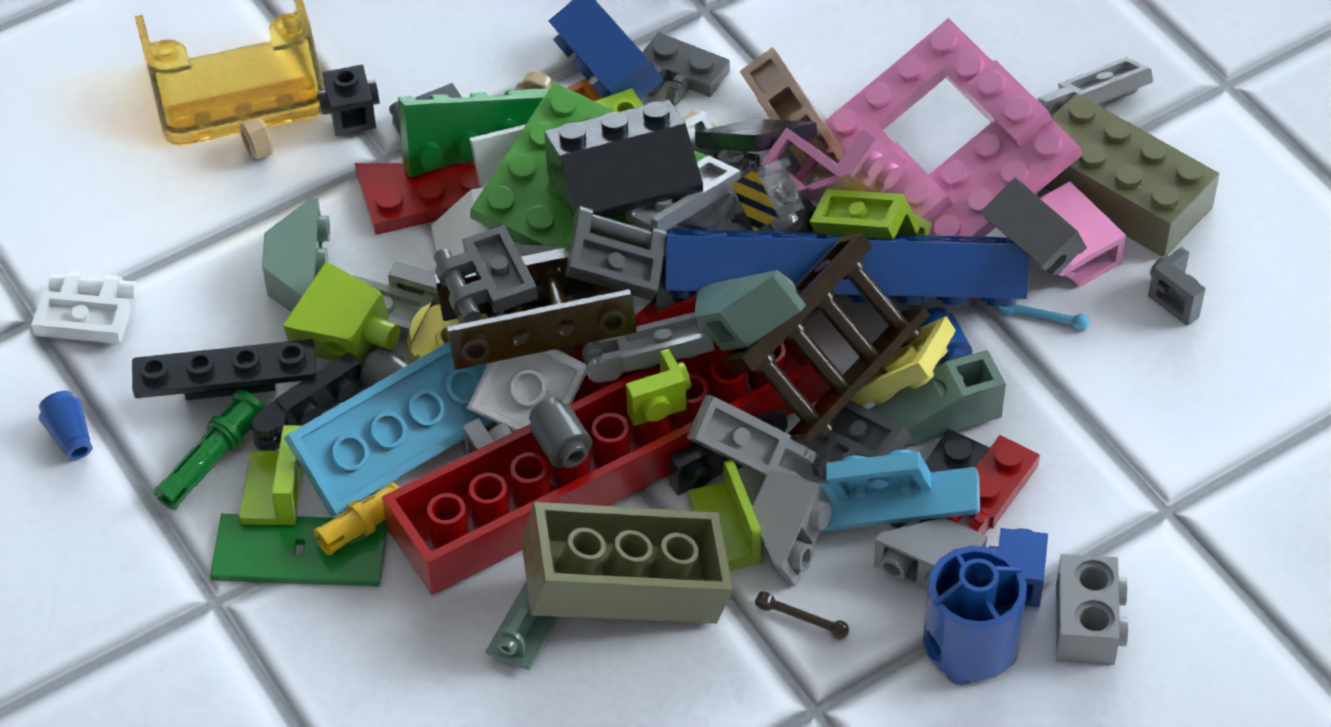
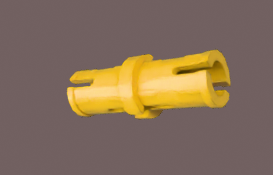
(356, 520)

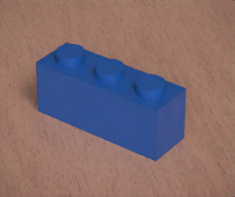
(603, 50)

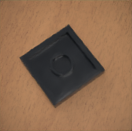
(752, 134)

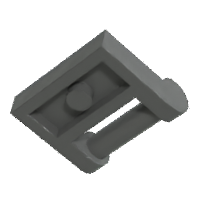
(614, 262)

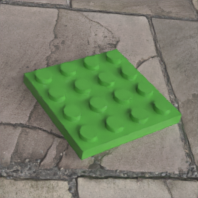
(520, 188)

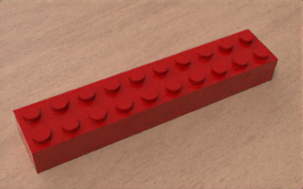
(479, 504)

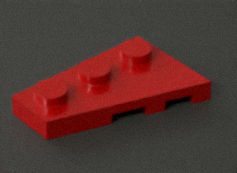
(406, 201)

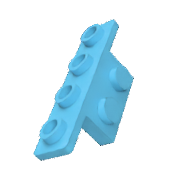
(896, 491)

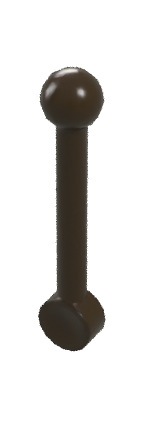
(767, 602)

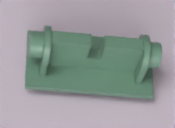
(521, 633)

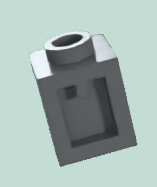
(1174, 288)

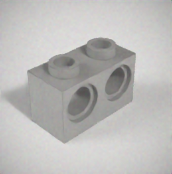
(1084, 608)

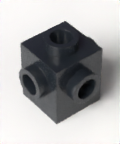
(346, 92)

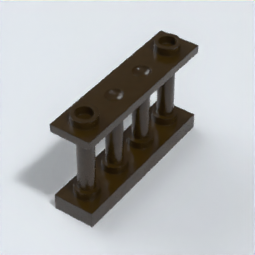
(815, 289)
(542, 328)

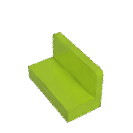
(864, 212)
(272, 486)
(737, 517)

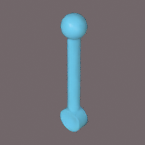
(1079, 321)

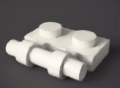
(85, 317)

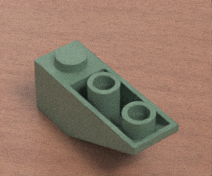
(955, 398)

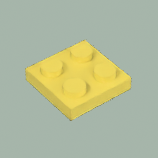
(909, 364)

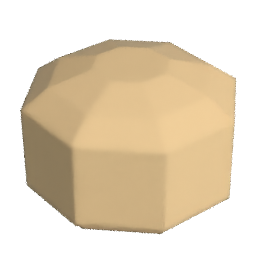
(256, 138)

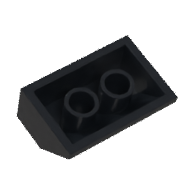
(623, 160)

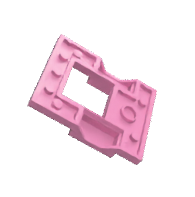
(1016, 143)

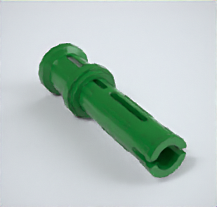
(223, 435)

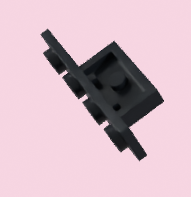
(224, 370)

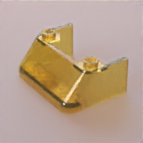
(220, 90)

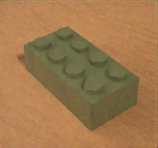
(1134, 177)
(625, 563)

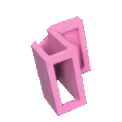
(864, 167)
(1101, 236)

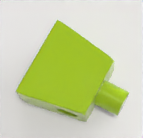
(341, 316)

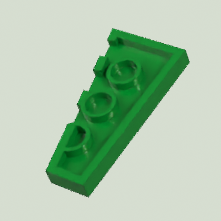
(439, 129)

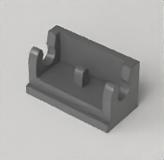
(1034, 227)

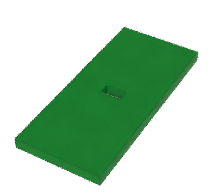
(269, 555)

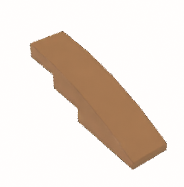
(786, 100)

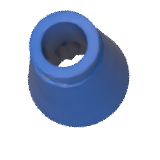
(66, 423)

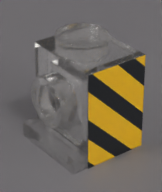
(769, 196)

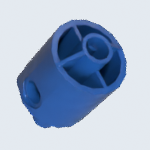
(974, 613)

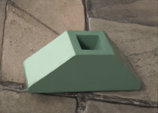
(295, 253)
(746, 308)

